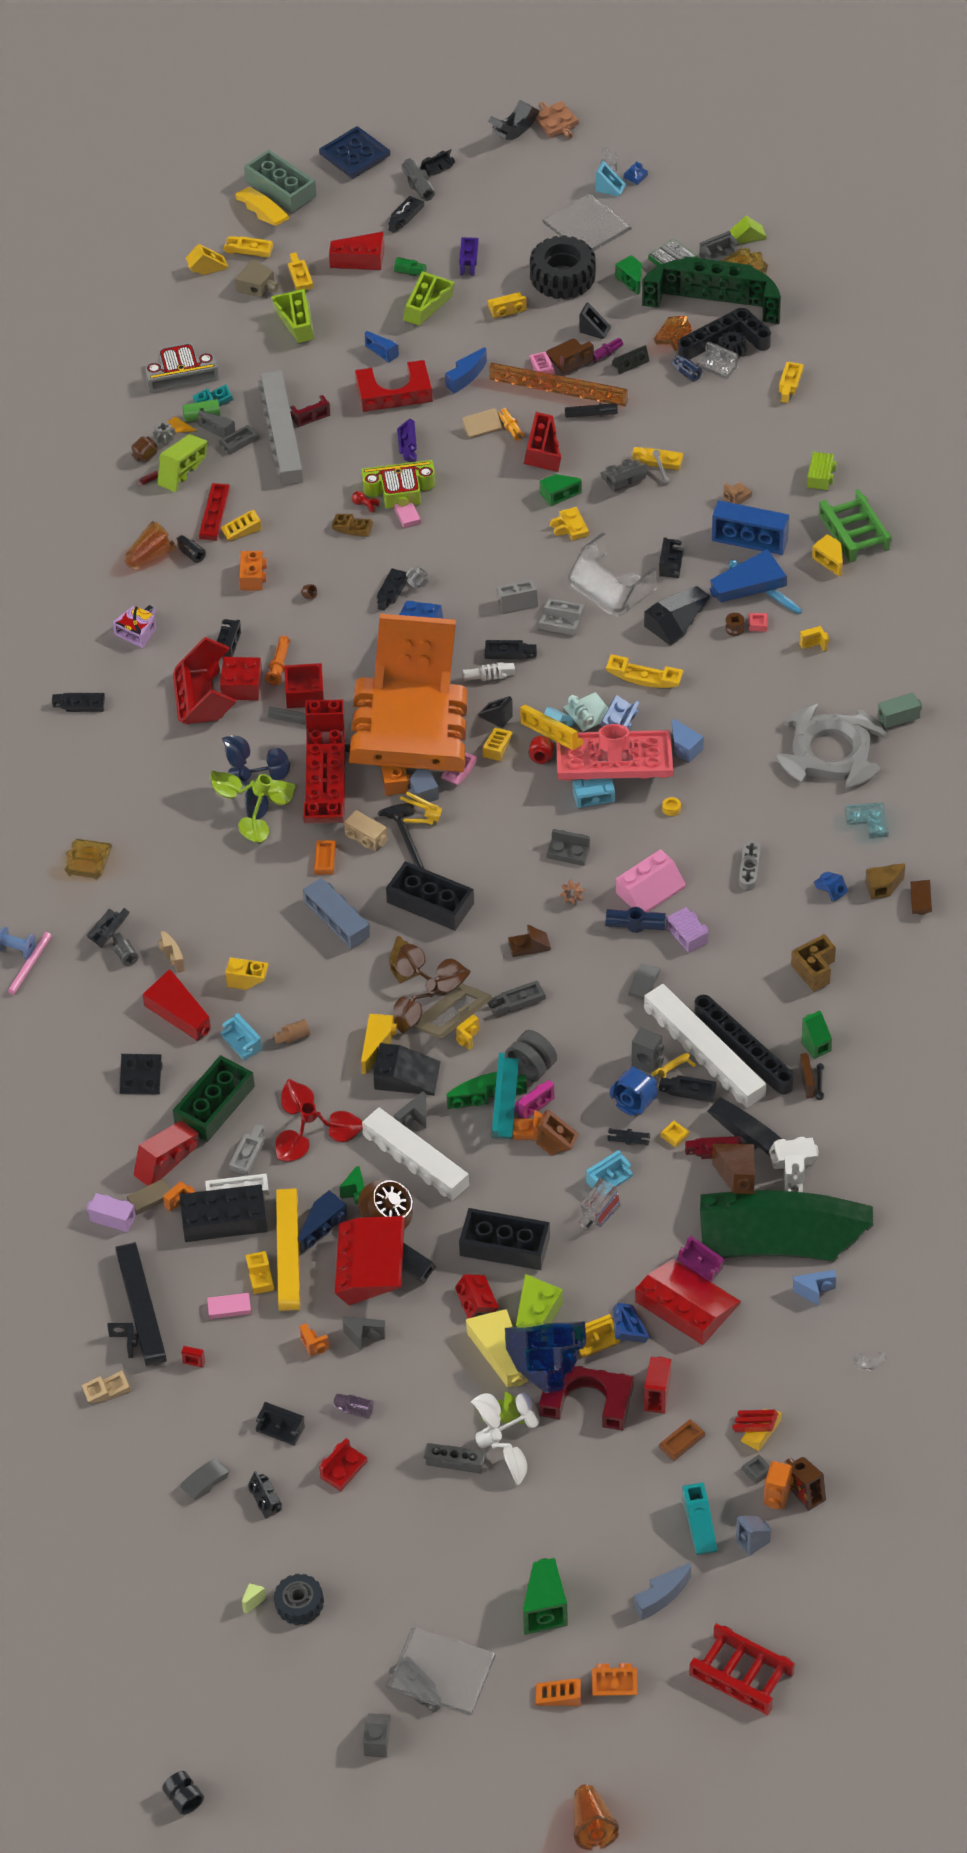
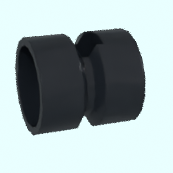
(183, 1792)

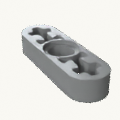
(744, 871)

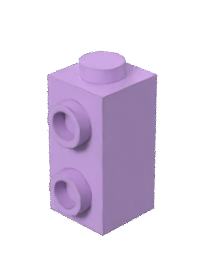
(111, 1212)

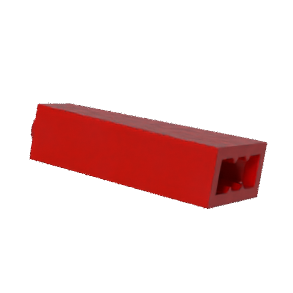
(177, 1006)

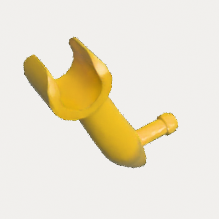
(673, 1064)

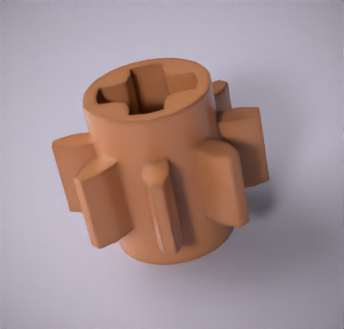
(567, 892)

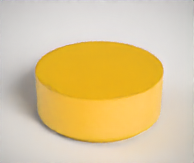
(671, 806)

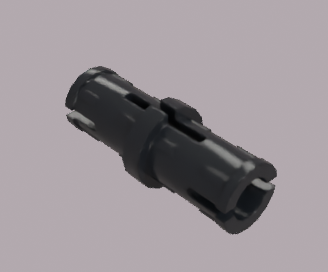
(628, 1136)

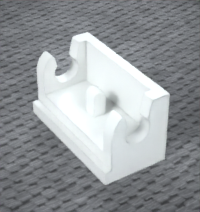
(794, 1172)

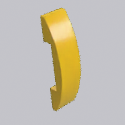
(643, 675)

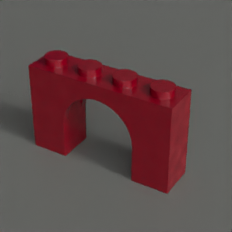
(614, 1387)

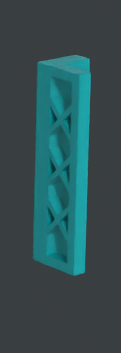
(505, 1097)

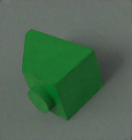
(559, 488)

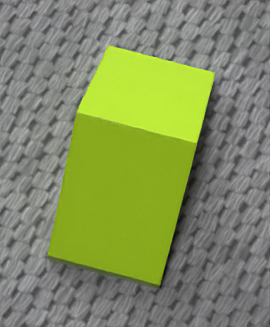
(748, 231)

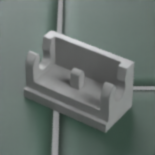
(517, 596)

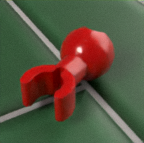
(359, 498)

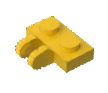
(570, 523)

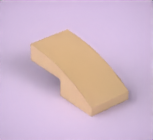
(109, 1388)

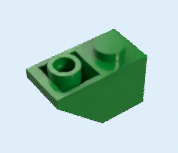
(630, 273)
(816, 1035)

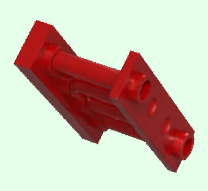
(741, 1689)

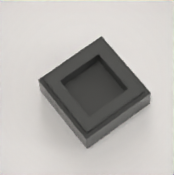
(756, 1469)

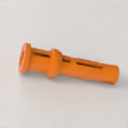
(276, 666)

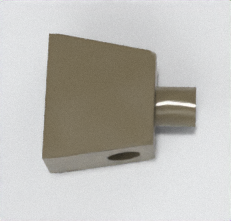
(256, 280)

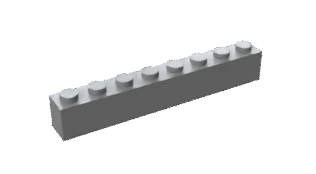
(281, 427)

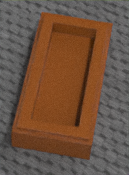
(682, 1440)

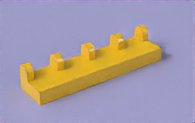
(550, 727)

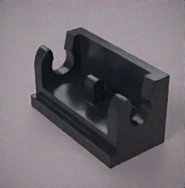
(670, 558)
(230, 635)
(280, 1423)

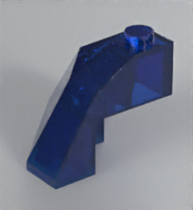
(545, 1351)

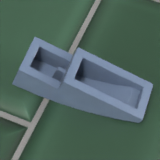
(662, 1591)

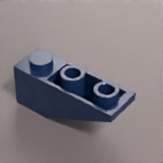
(323, 1216)

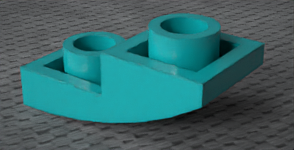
(222, 394)

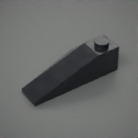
(674, 614)

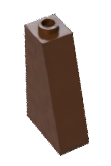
(735, 1166)

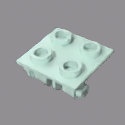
(586, 711)

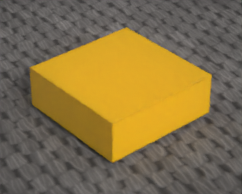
(674, 1133)

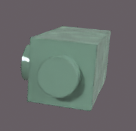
(899, 710)

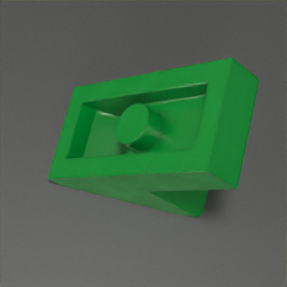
(352, 1185)

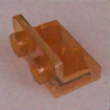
(673, 330)

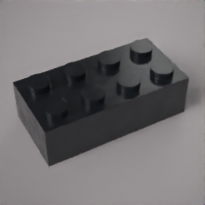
(430, 895)
(223, 1213)
(504, 1239)

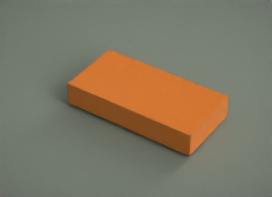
(325, 857)

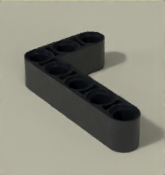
(737, 320)

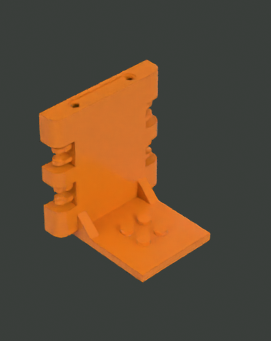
(410, 708)

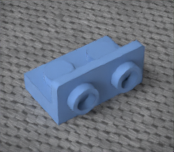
(620, 712)

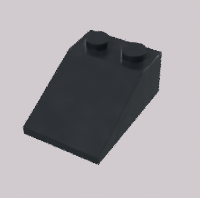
(405, 1070)

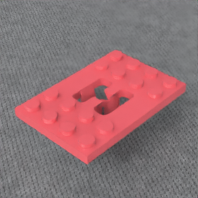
(647, 750)

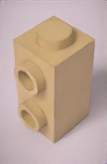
(366, 831)

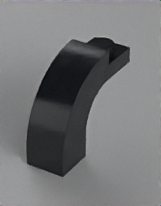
(516, 123)

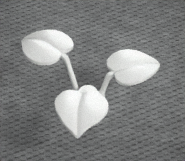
(490, 1436)

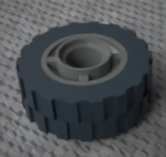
(298, 1587)

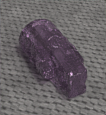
(354, 1405)

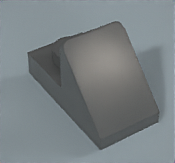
(413, 1111)
(359, 1328)

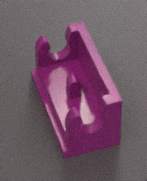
(700, 1259)

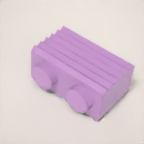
(687, 929)

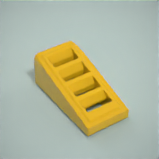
(249, 519)
(498, 752)

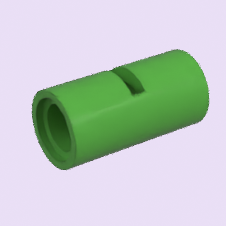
(191, 410)

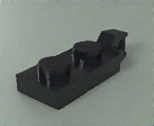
(404, 213)
(391, 588)
(509, 649)
(79, 702)
(689, 1087)

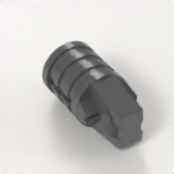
(124, 950)

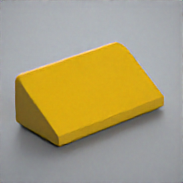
(758, 1439)

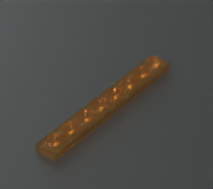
(558, 384)

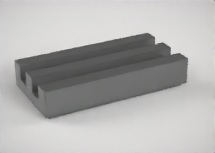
(241, 441)

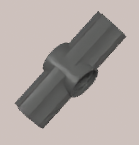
(418, 179)

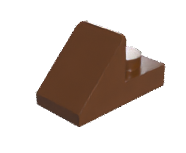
(530, 943)

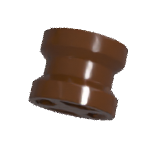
(734, 624)

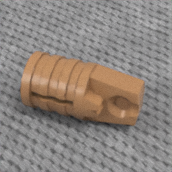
(292, 1032)

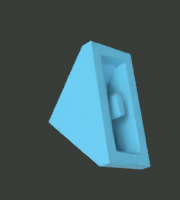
(608, 181)

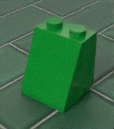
(545, 1598)

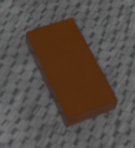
(807, 1075)

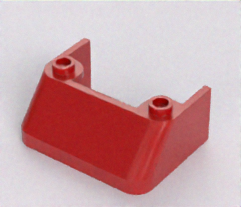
(193, 685)

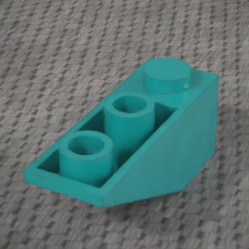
(699, 1518)

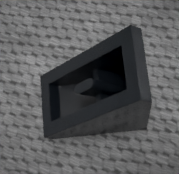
(592, 322)
(498, 711)

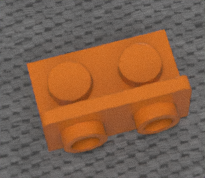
(614, 1681)

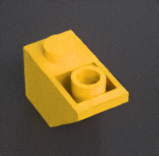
(245, 973)

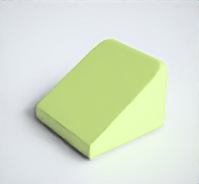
(253, 1597)

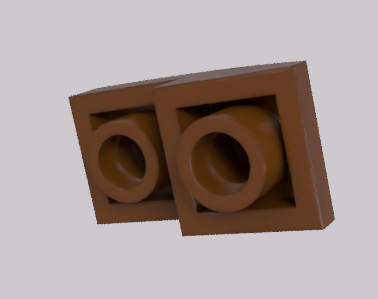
(921, 897)

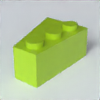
(427, 297)
(538, 1302)

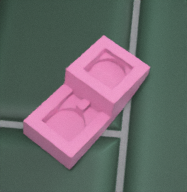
(457, 777)

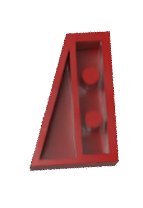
(358, 252)
(164, 1152)

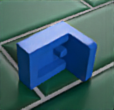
(833, 884)

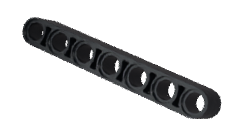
(744, 1044)
(141, 1304)

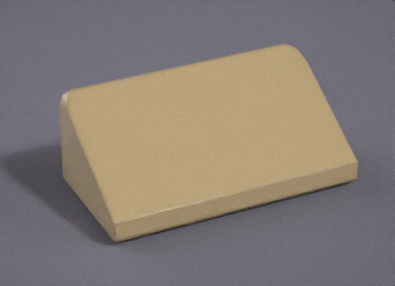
(481, 423)

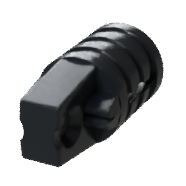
(191, 549)

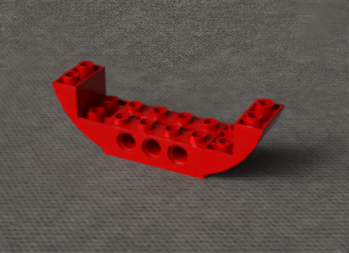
(325, 762)

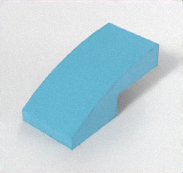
(559, 716)

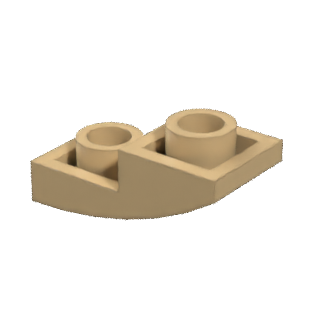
(171, 951)

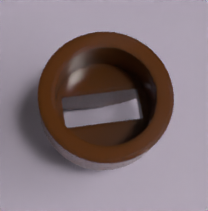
(309, 591)

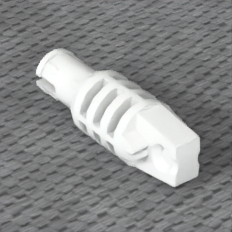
(489, 672)

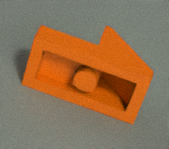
(527, 1128)

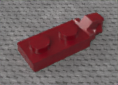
(704, 1146)

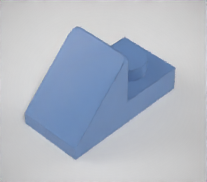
(810, 1284)

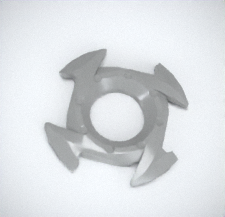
(853, 728)

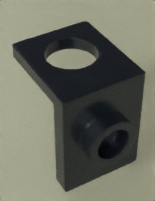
(132, 1338)

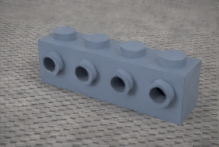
(336, 912)

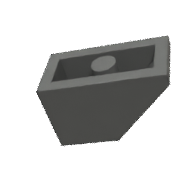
(376, 1735)

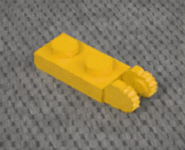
(248, 246)

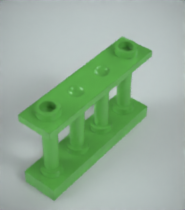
(836, 528)

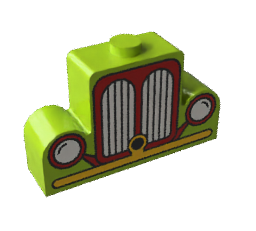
(399, 482)

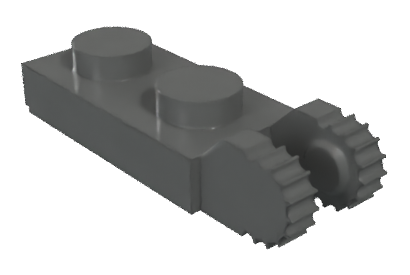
(517, 998)

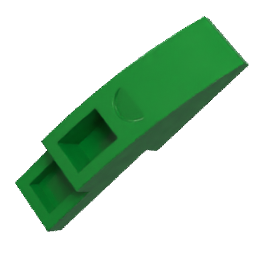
(478, 1089)

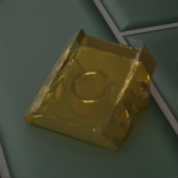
(745, 256)
(87, 858)

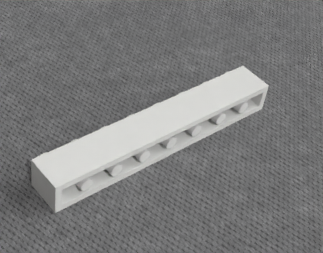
(704, 1046)

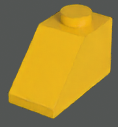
(205, 260)
(829, 554)

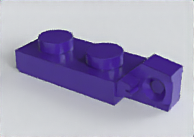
(407, 440)

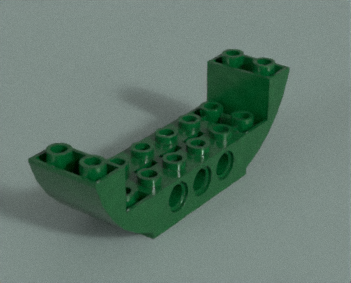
(713, 281)

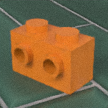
(251, 570)
(395, 780)

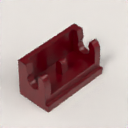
(311, 413)

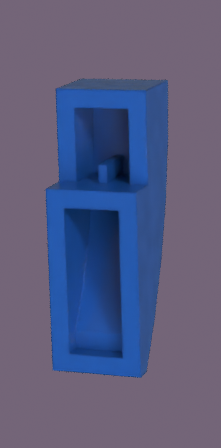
(466, 370)

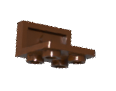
(571, 355)

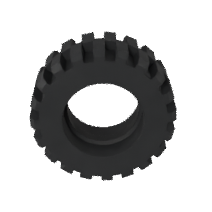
(562, 252)

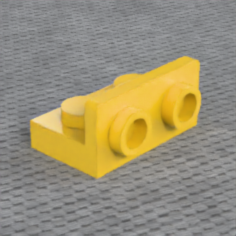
(507, 305)

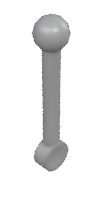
(656, 454)

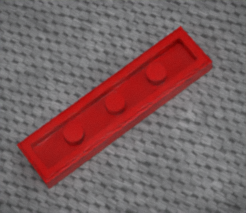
(214, 511)

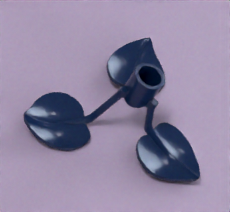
(237, 752)

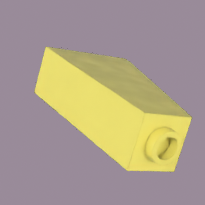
(489, 1337)

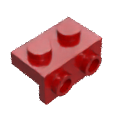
(475, 1295)

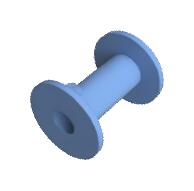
(24, 945)

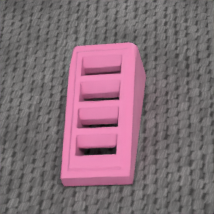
(541, 366)

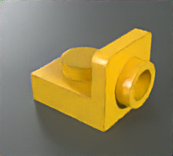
(466, 1031)

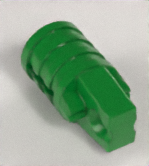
(409, 266)

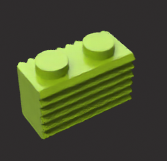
(821, 470)

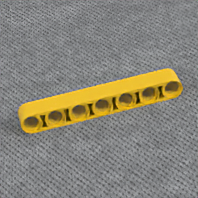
(288, 1249)

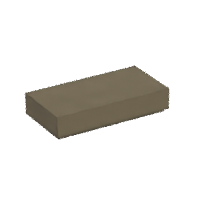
(148, 1196)

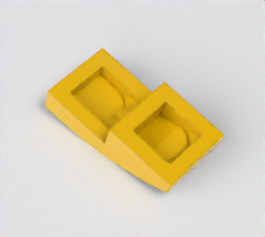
(259, 1272)

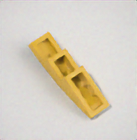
(262, 206)

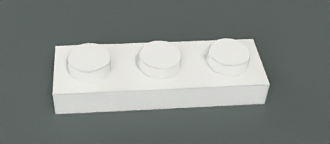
(239, 1182)

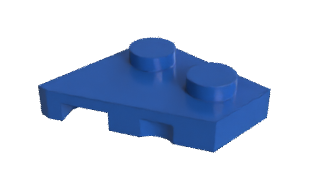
(628, 1324)

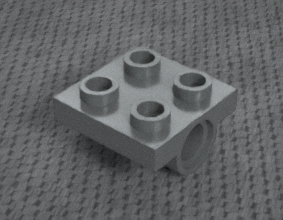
(624, 474)

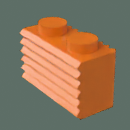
(777, 1485)

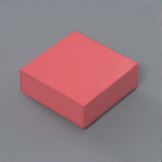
(757, 621)

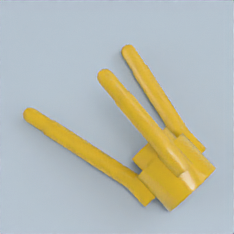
(432, 811)

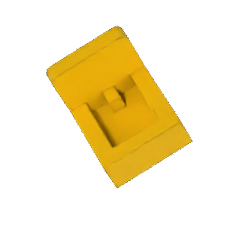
(814, 637)

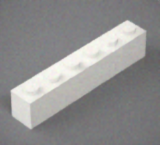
(415, 1154)

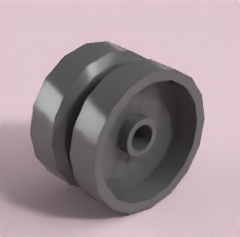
(534, 1054)

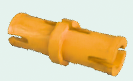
(510, 424)

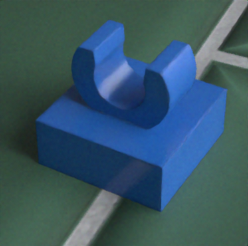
(636, 173)

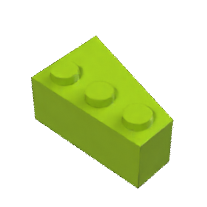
(295, 313)
(179, 460)

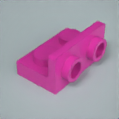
(535, 1100)

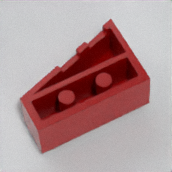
(543, 444)

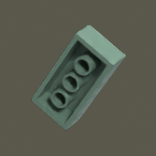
(280, 181)

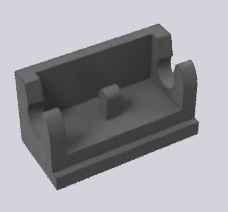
(718, 247)

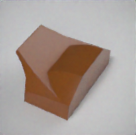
(555, 1134)

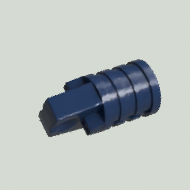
(685, 365)

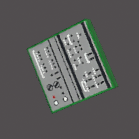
(670, 251)

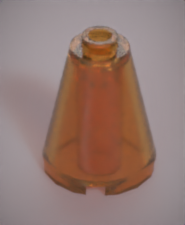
(149, 546)
(592, 1819)

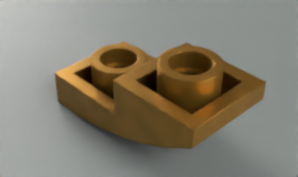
(349, 525)

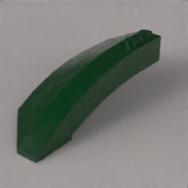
(781, 1224)

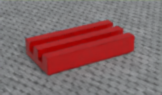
(755, 1417)

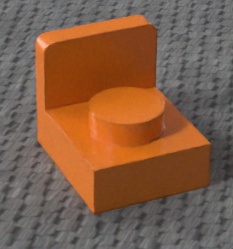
(172, 1197)
(311, 1342)

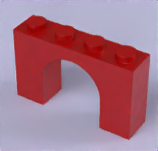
(375, 397)

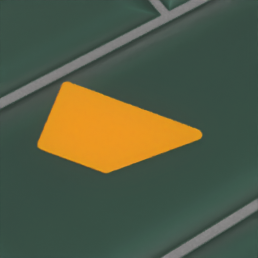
(180, 426)

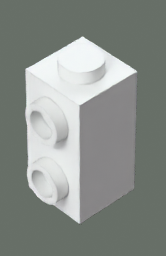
(798, 1146)

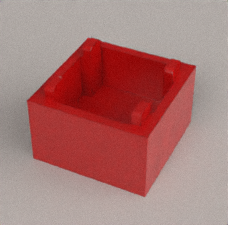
(303, 683)

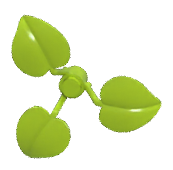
(279, 792)

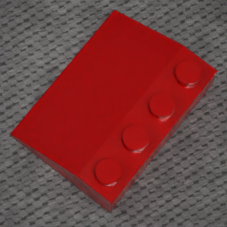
(369, 1257)
(685, 1300)

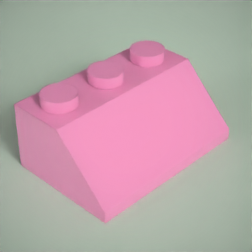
(650, 882)

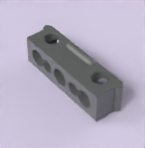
(454, 1458)

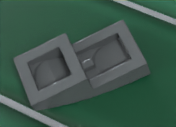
(643, 981)
(202, 1479)

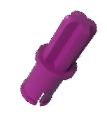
(607, 349)

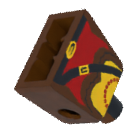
(807, 1482)

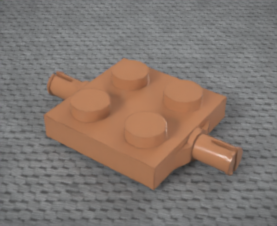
(556, 119)

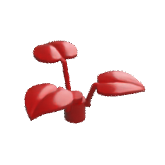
(299, 1097)

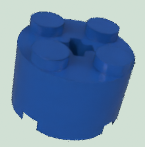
(634, 1091)

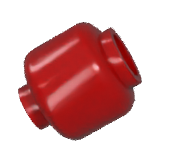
(541, 749)

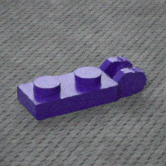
(468, 254)

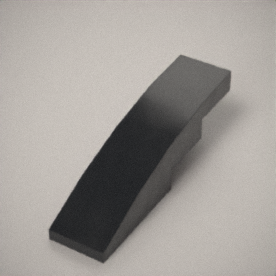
(743, 1124)

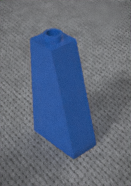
(748, 578)

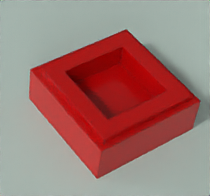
(193, 1356)

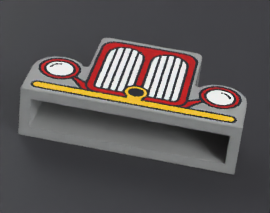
(180, 368)

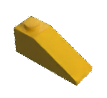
(379, 1030)

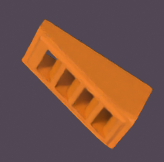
(566, 1700)

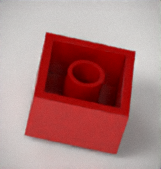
(241, 677)

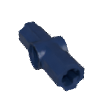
(635, 919)

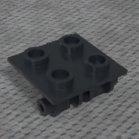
(140, 1073)

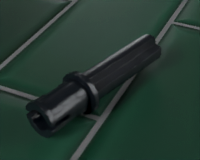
(590, 410)

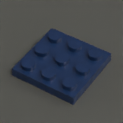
(354, 152)

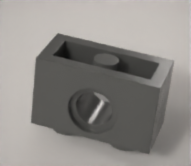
(647, 1050)

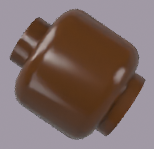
(144, 449)

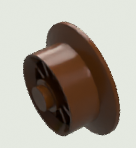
(385, 1199)

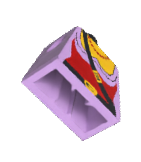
(136, 625)

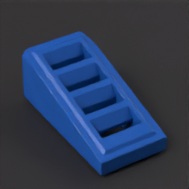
(381, 346)

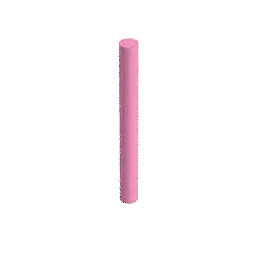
(29, 963)

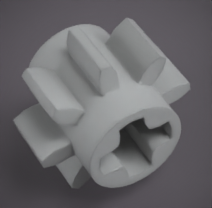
(164, 433)
(417, 577)

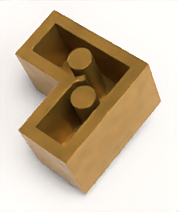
(812, 961)

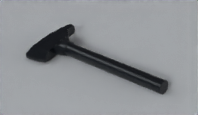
(397, 812)

